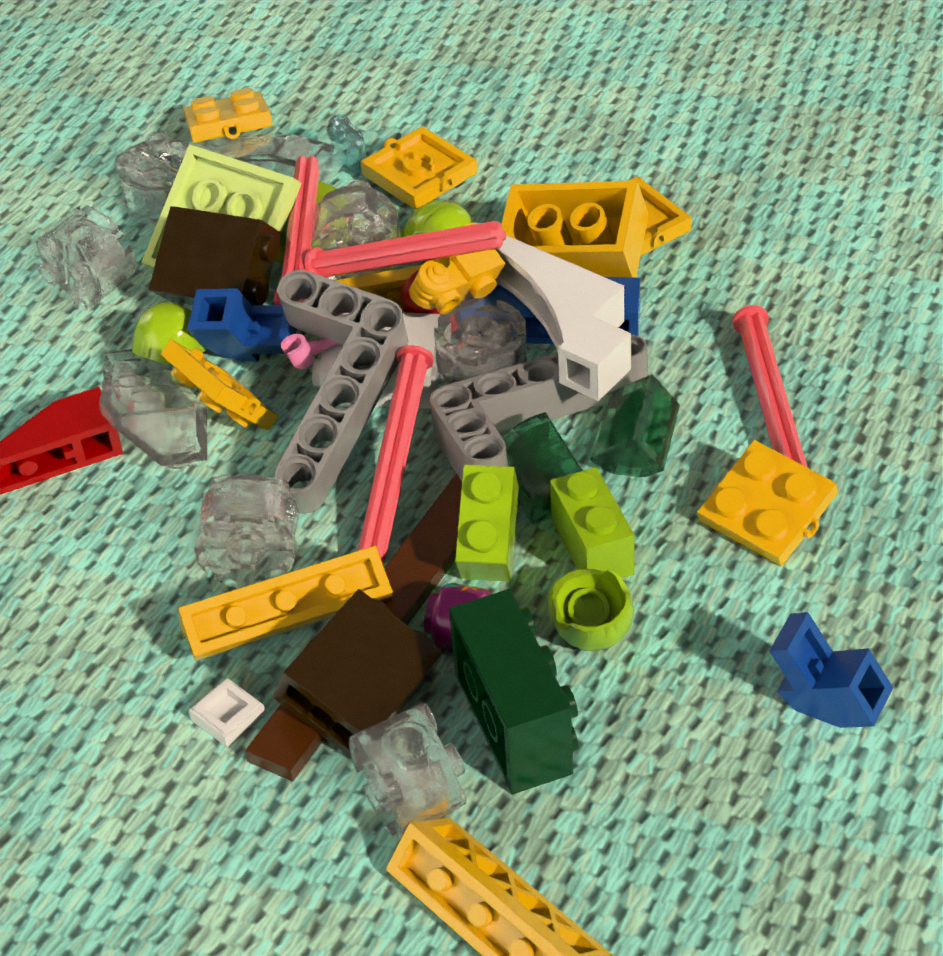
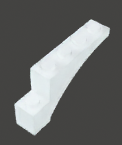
(577, 312)

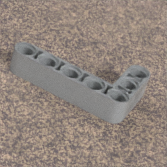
(344, 382)
(478, 410)

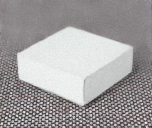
(227, 712)

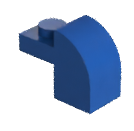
(236, 329)
(827, 684)

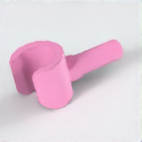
(301, 352)

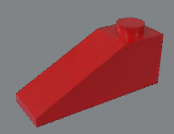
(57, 441)

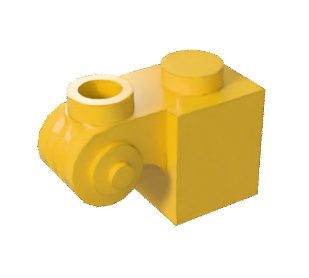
(454, 279)

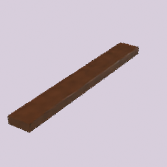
(413, 574)

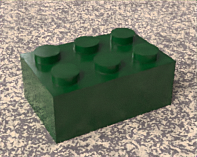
(514, 690)

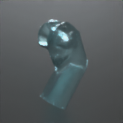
(348, 140)

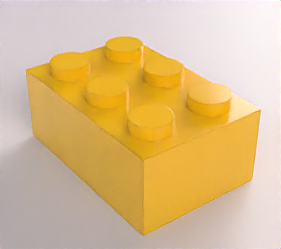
(581, 222)

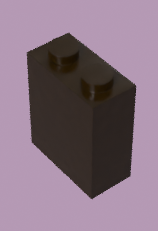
(214, 253)
(356, 671)

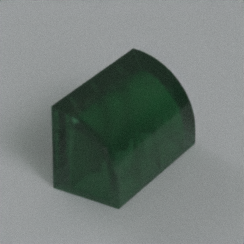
(636, 429)
(538, 457)

